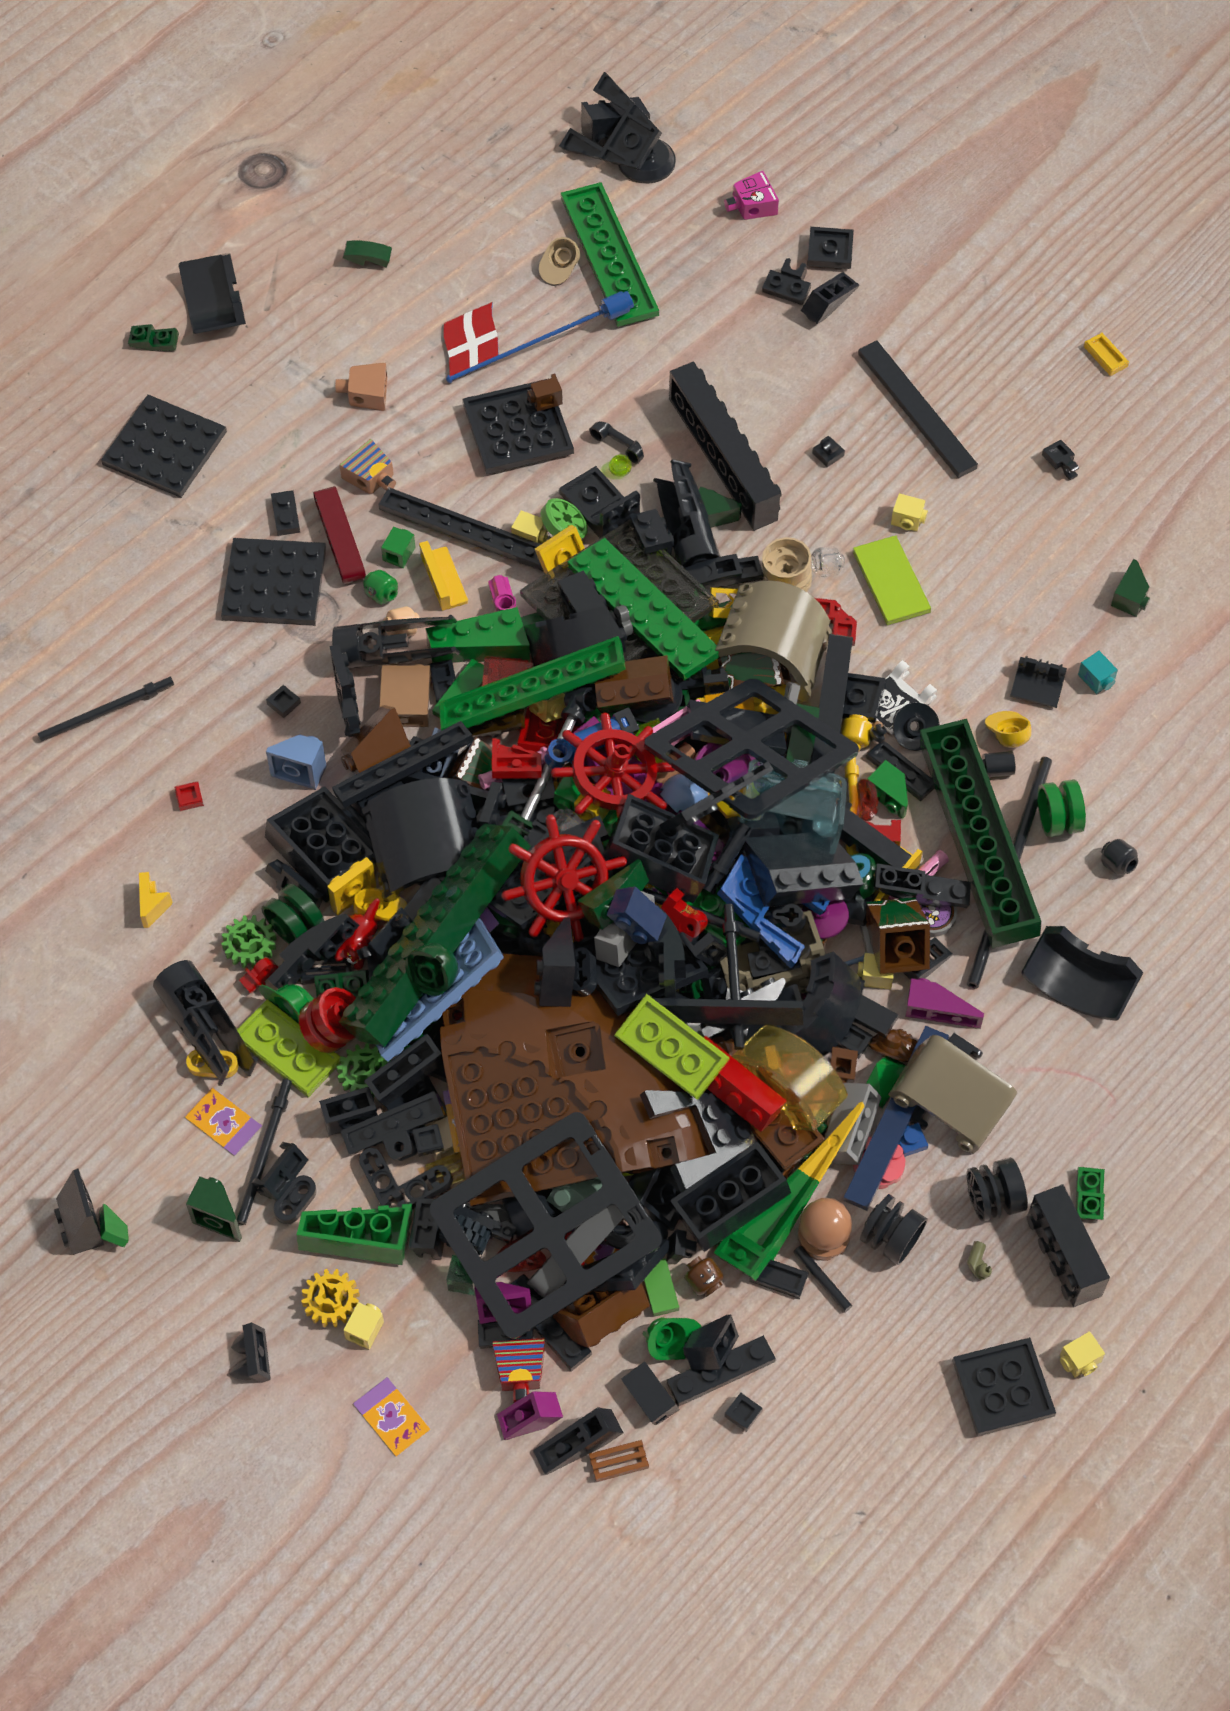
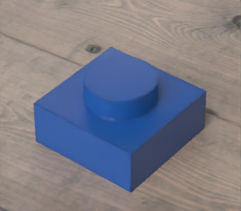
(913, 1140)

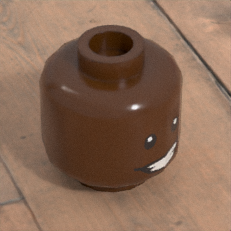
(703, 1276)

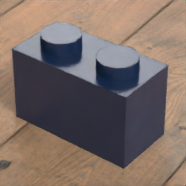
(636, 915)

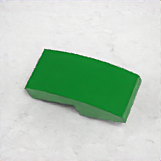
(1090, 1193)

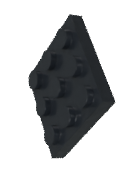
(1004, 1386)

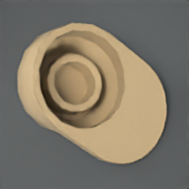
(559, 260)

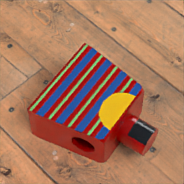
(519, 1365)

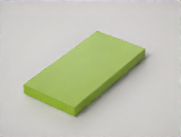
(891, 580)
(281, 1046)
(672, 1047)

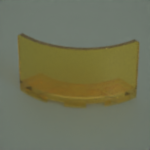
(795, 1073)

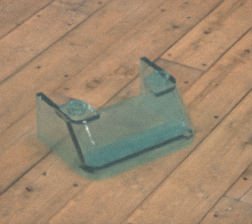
(819, 802)

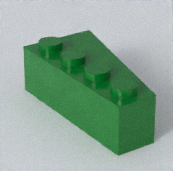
(485, 635)
(357, 1233)

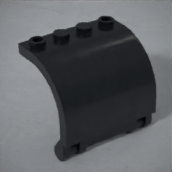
(419, 831)

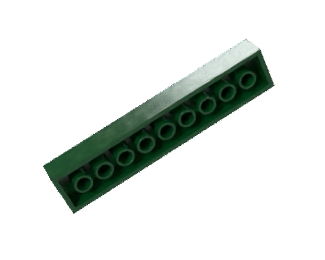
(980, 834)
(442, 920)

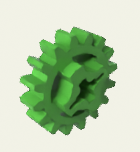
(246, 938)
(364, 1063)

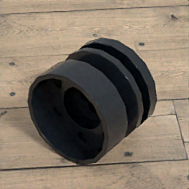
(1002, 1188)
(892, 1228)

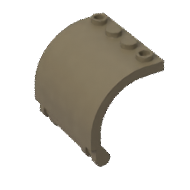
(781, 624)

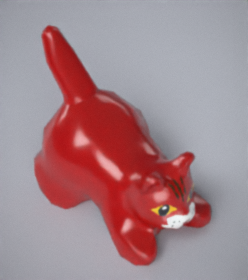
(360, 937)

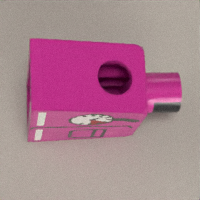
(753, 197)

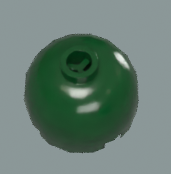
(432, 968)

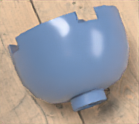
(681, 792)

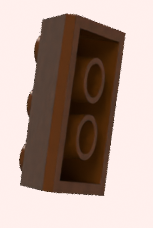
(639, 686)
(601, 1314)

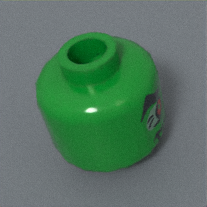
(380, 587)

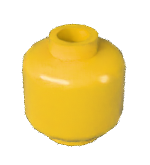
(857, 730)

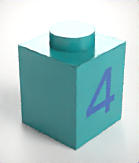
(1098, 672)

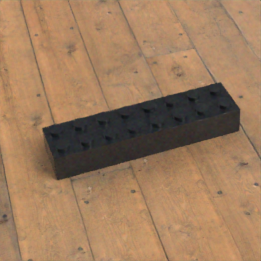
(724, 445)

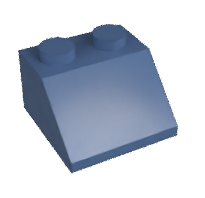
(298, 760)

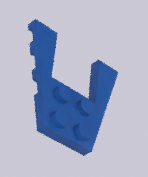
(743, 893)

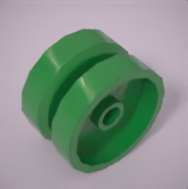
(1061, 808)

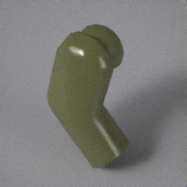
(976, 1263)

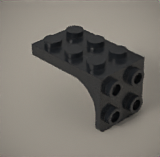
(600, 501)

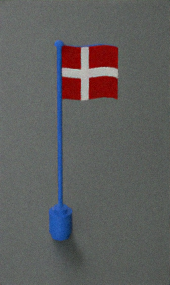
(474, 339)

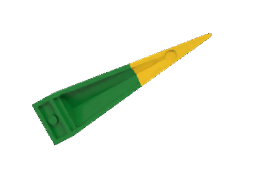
(762, 1238)

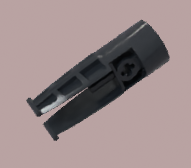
(686, 516)
(355, 642)
(201, 1016)

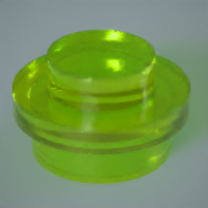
(620, 465)

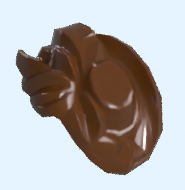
(896, 1045)

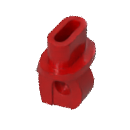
(259, 974)

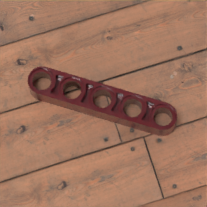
(339, 535)

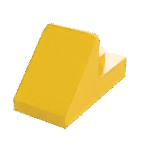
(151, 903)

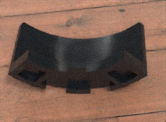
(211, 293)
(558, 638)
(1080, 978)
(829, 1005)

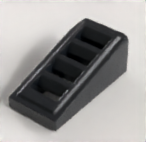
(939, 960)

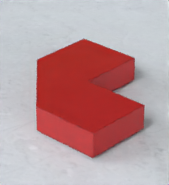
(842, 622)

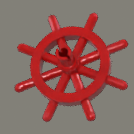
(613, 768)
(561, 876)

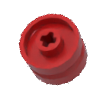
(321, 1019)

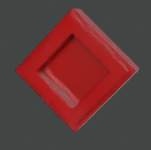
(189, 796)

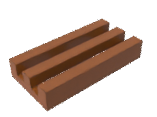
(637, 1445)

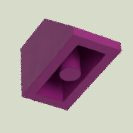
(516, 1296)
(530, 1414)

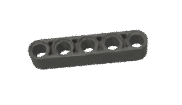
(582, 1243)

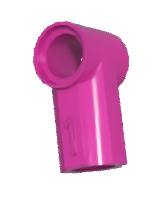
(501, 593)

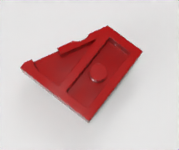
(514, 762)

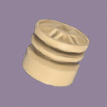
(788, 562)

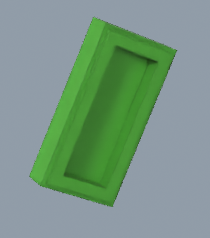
(661, 1290)

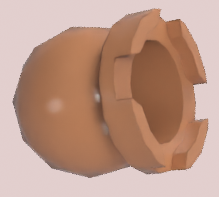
(825, 1229)

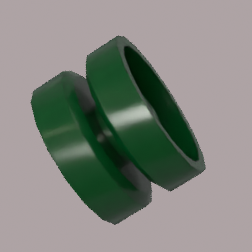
(292, 913)

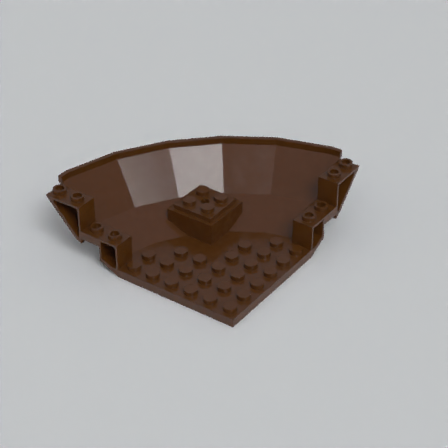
(519, 1073)

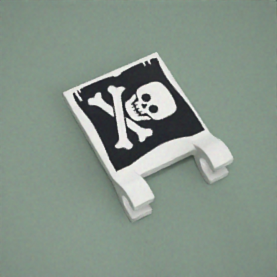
(898, 694)

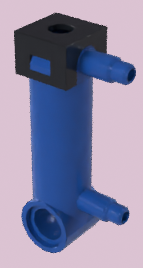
(621, 720)

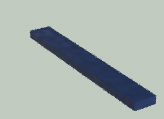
(882, 1146)

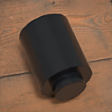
(999, 763)

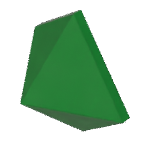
(884, 1077)

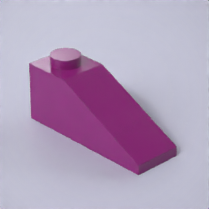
(935, 1003)

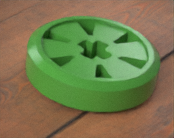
(560, 514)

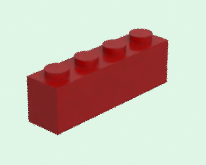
(746, 1093)

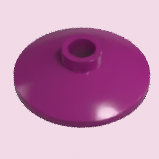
(832, 921)

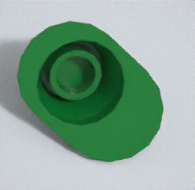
(288, 999)
(668, 1336)

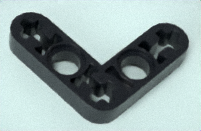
(393, 1190)

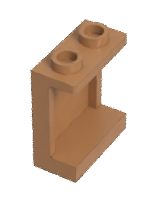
(407, 691)

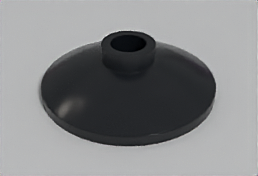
(922, 715)

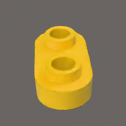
(194, 1058)

